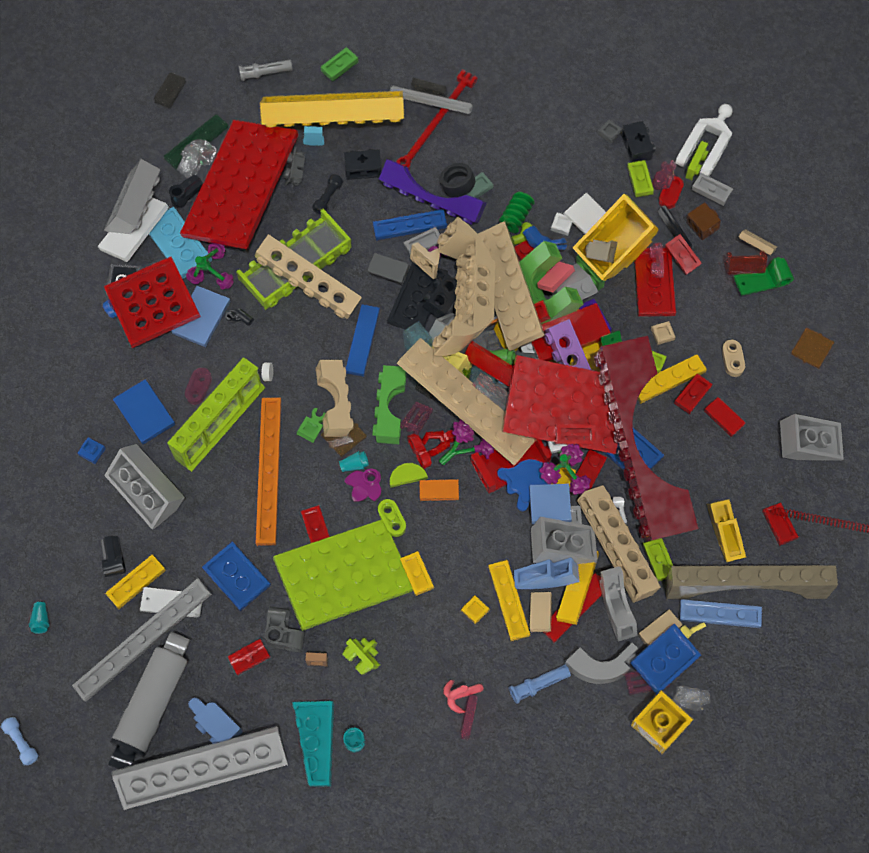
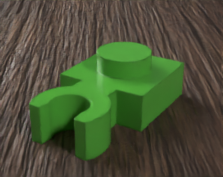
(311, 426)

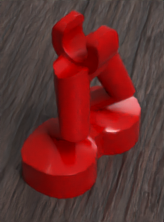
(418, 445)

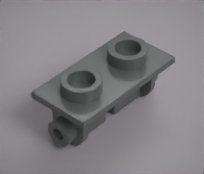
(291, 173)

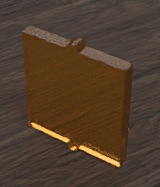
(812, 348)
(345, 444)

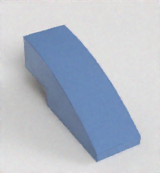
(547, 574)

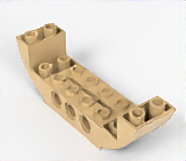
(474, 287)

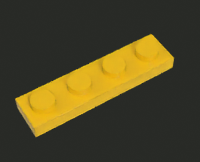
(672, 378)

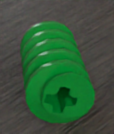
(517, 211)

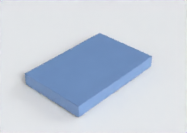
(211, 309)

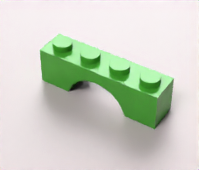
(388, 426)

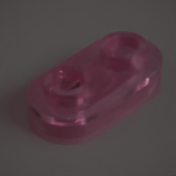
(657, 266)
(198, 387)

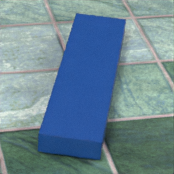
(409, 224)
(362, 340)

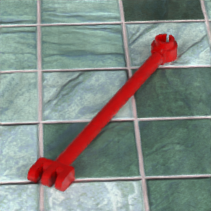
(464, 81)

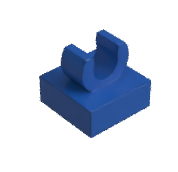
(91, 450)

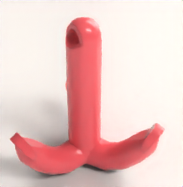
(460, 692)

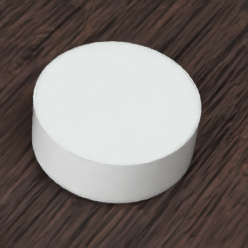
(267, 371)

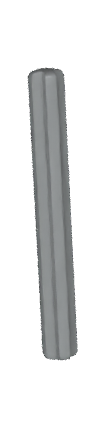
(434, 100)

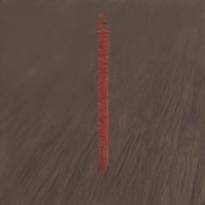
(820, 519)

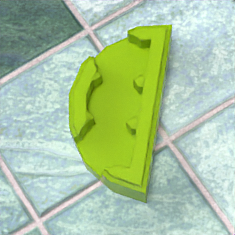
(407, 474)

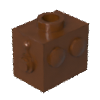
(703, 221)

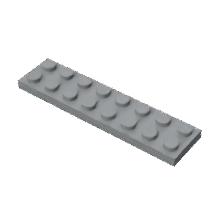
(199, 768)

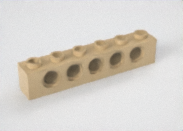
(289, 257)
(618, 543)

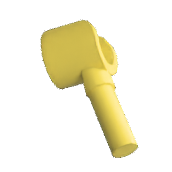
(688, 632)

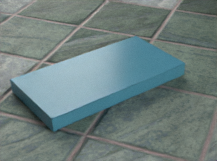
(171, 243)

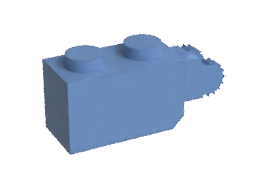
(213, 721)

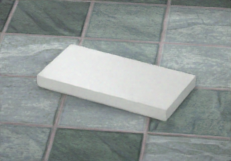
(125, 245)

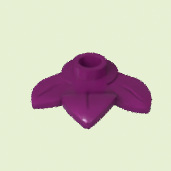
(362, 486)

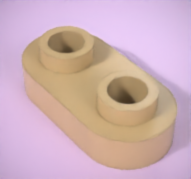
(733, 356)

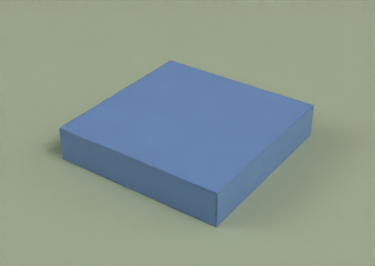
(550, 502)

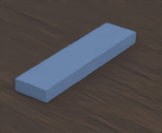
(720, 613)

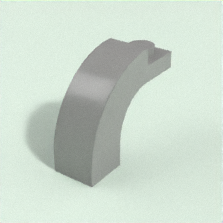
(616, 604)
(600, 672)

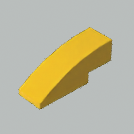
(726, 530)

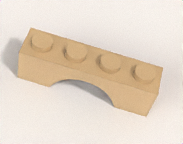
(332, 377)

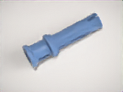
(530, 687)

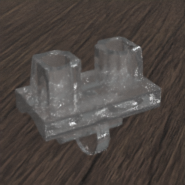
(691, 698)

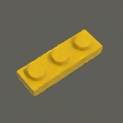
(135, 581)

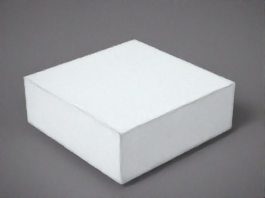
(561, 224)

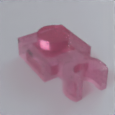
(664, 177)

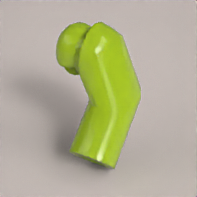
(517, 239)

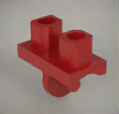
(248, 657)

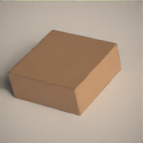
(317, 659)

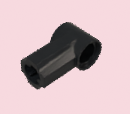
(181, 192)
(113, 561)

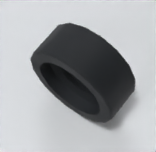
(459, 189)

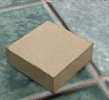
(663, 333)

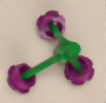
(196, 273)

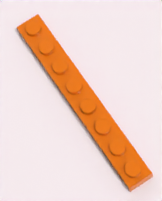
(268, 472)

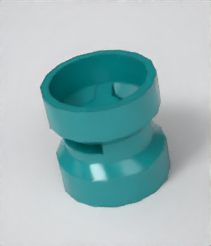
(353, 736)

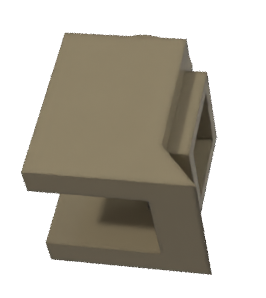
(601, 250)

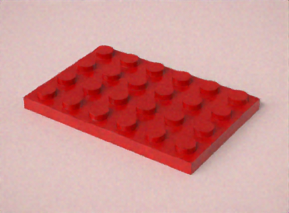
(555, 394)

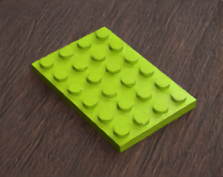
(342, 574)

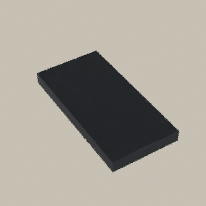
(408, 305)

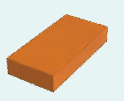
(439, 490)

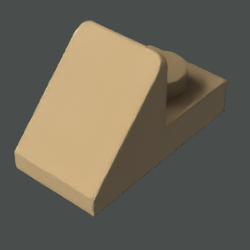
(425, 260)

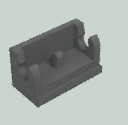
(388, 268)

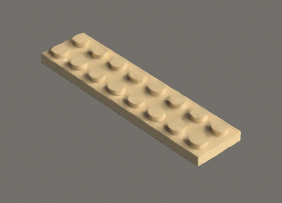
(512, 296)
(463, 399)

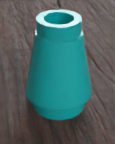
(354, 462)
(39, 618)

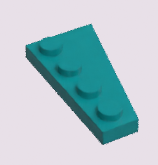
(316, 739)

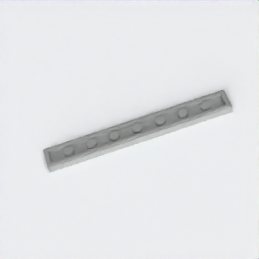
(141, 640)

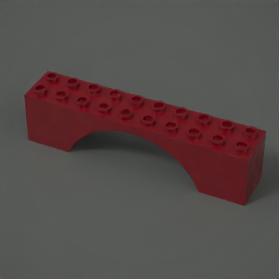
(658, 505)

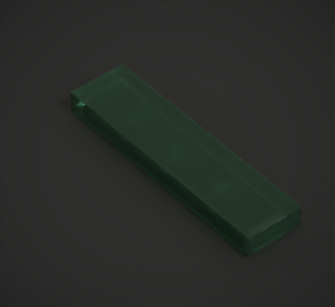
(207, 132)

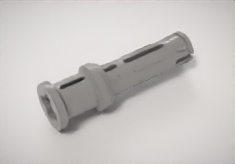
(256, 70)

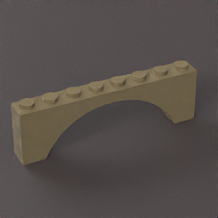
(808, 581)

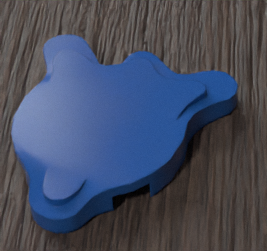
(520, 478)

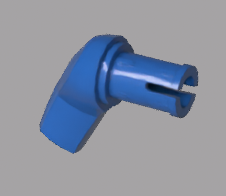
(535, 238)

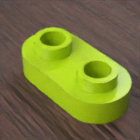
(392, 518)

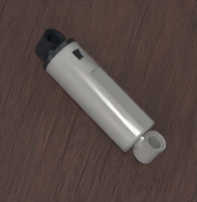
(149, 702)

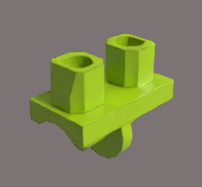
(367, 661)

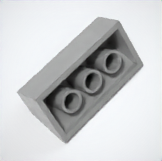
(133, 198)
(143, 485)

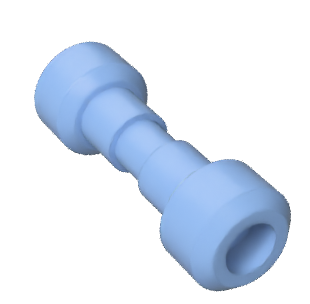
(28, 755)

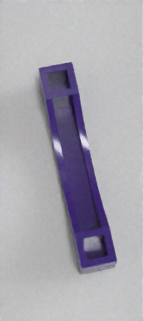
(400, 177)

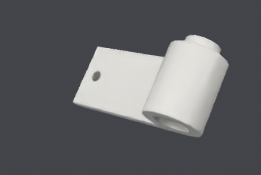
(160, 598)

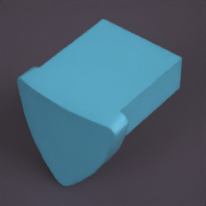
(313, 136)

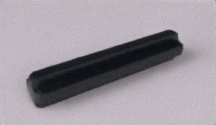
(672, 224)

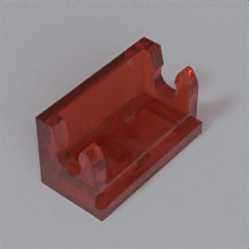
(746, 264)

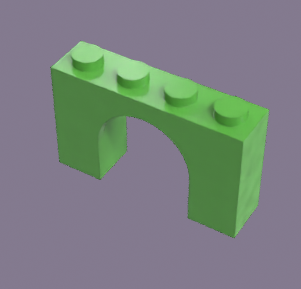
(535, 267)

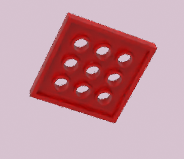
(146, 312)

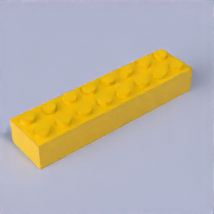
(332, 108)

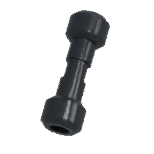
(334, 183)

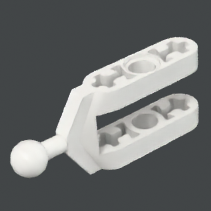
(714, 126)

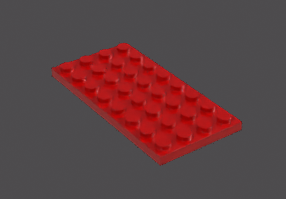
(239, 184)

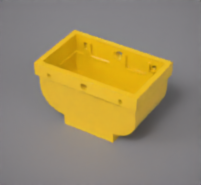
(622, 224)

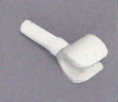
(619, 503)

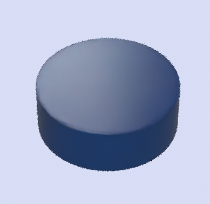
(109, 309)

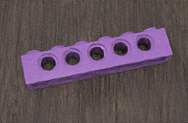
(573, 348)

